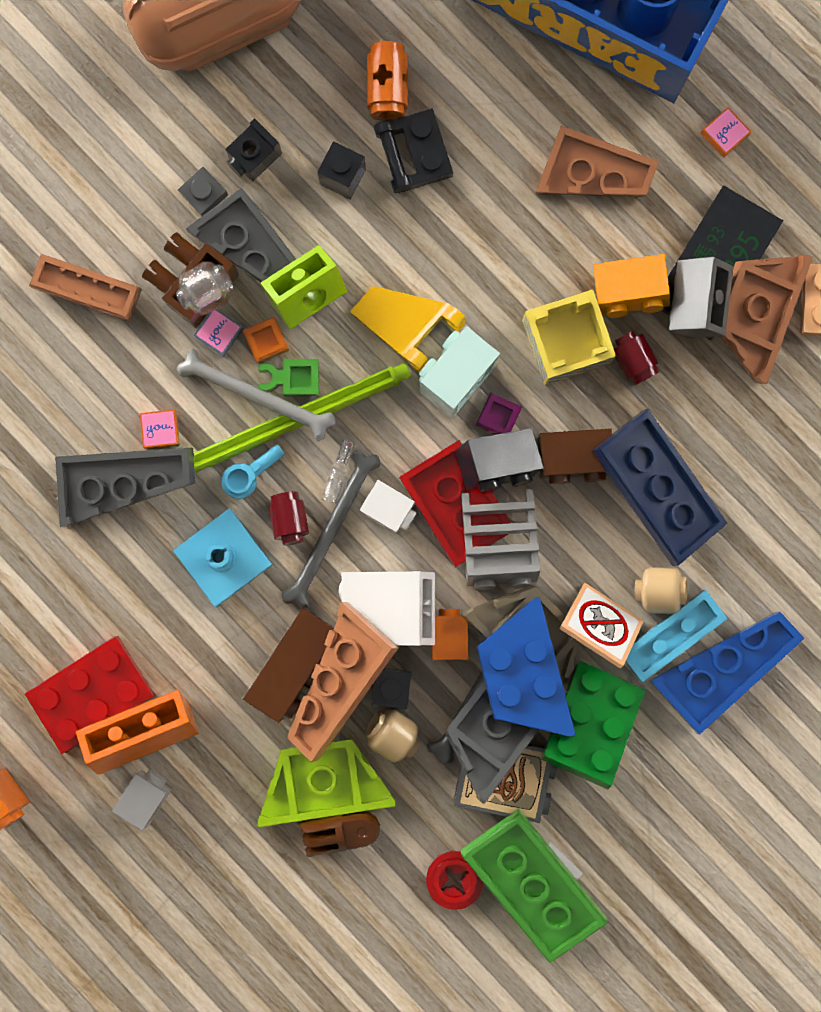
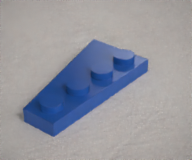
(723, 673)

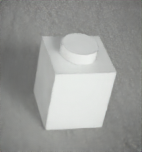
(389, 507)

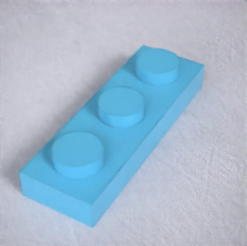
(674, 635)

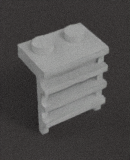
(501, 563)

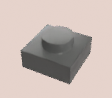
(202, 191)

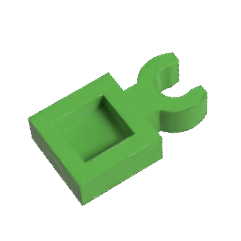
(298, 377)

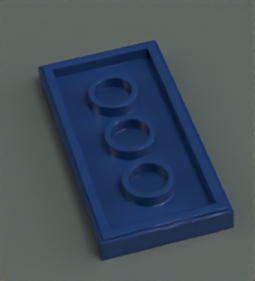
(660, 487)

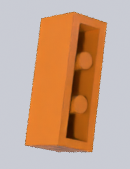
(137, 732)

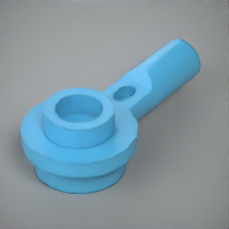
(240, 479)

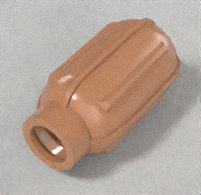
(196, 32)

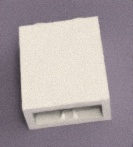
(394, 603)

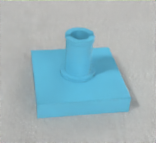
(222, 557)

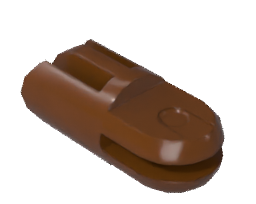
(339, 833)

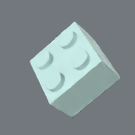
(458, 372)

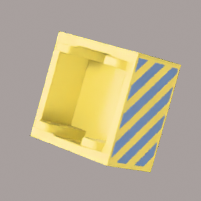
(568, 337)

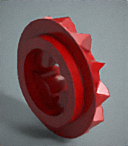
(450, 896)

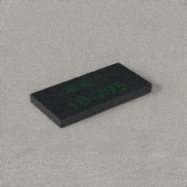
(729, 231)

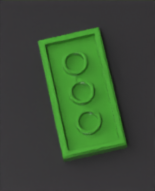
(534, 886)

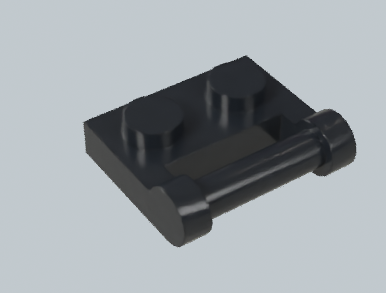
(424, 147)

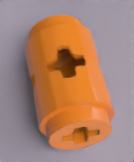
(388, 66)

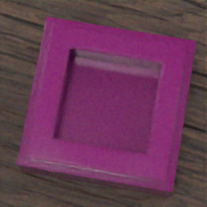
(498, 415)

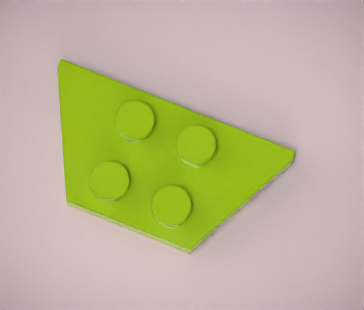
(332, 786)

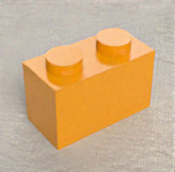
(632, 285)

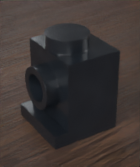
(253, 164)

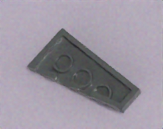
(111, 481)

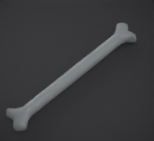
(317, 423)

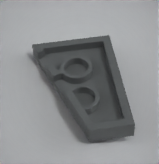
(243, 236)

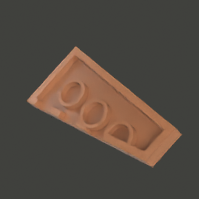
(346, 672)

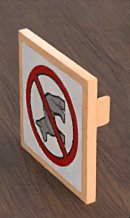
(602, 625)

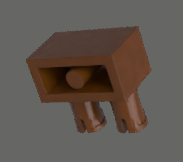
(190, 257)

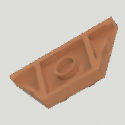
(761, 310)

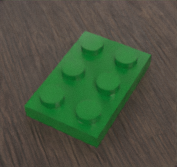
(602, 719)

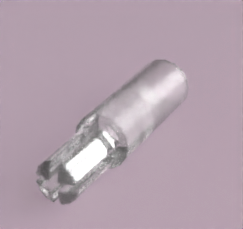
(338, 473)

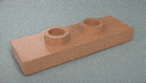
(85, 287)

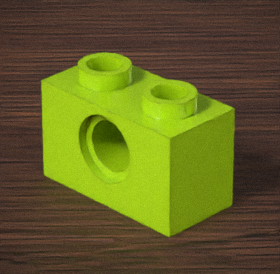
(304, 286)

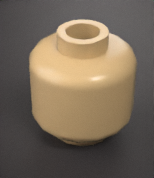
(662, 590)
(392, 735)

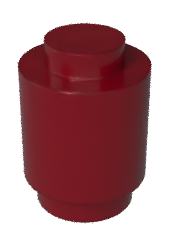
(635, 357)
(288, 518)

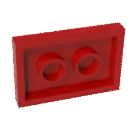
(437, 492)
(89, 692)

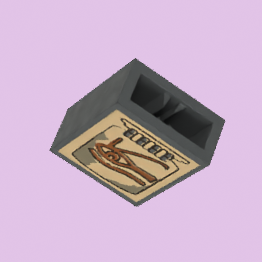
(520, 789)

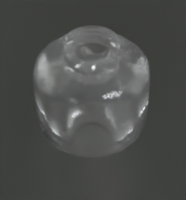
(204, 288)

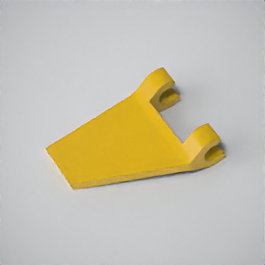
(404, 320)

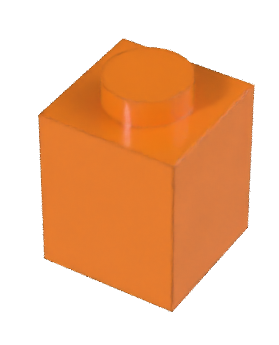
(450, 636)

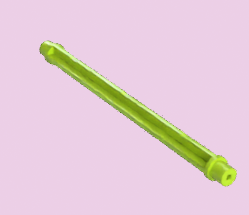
(281, 424)

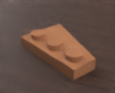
(594, 167)

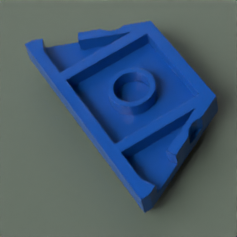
(524, 674)

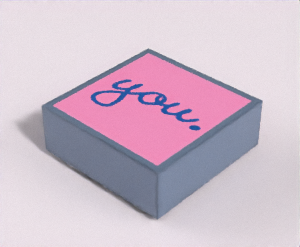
(219, 332)

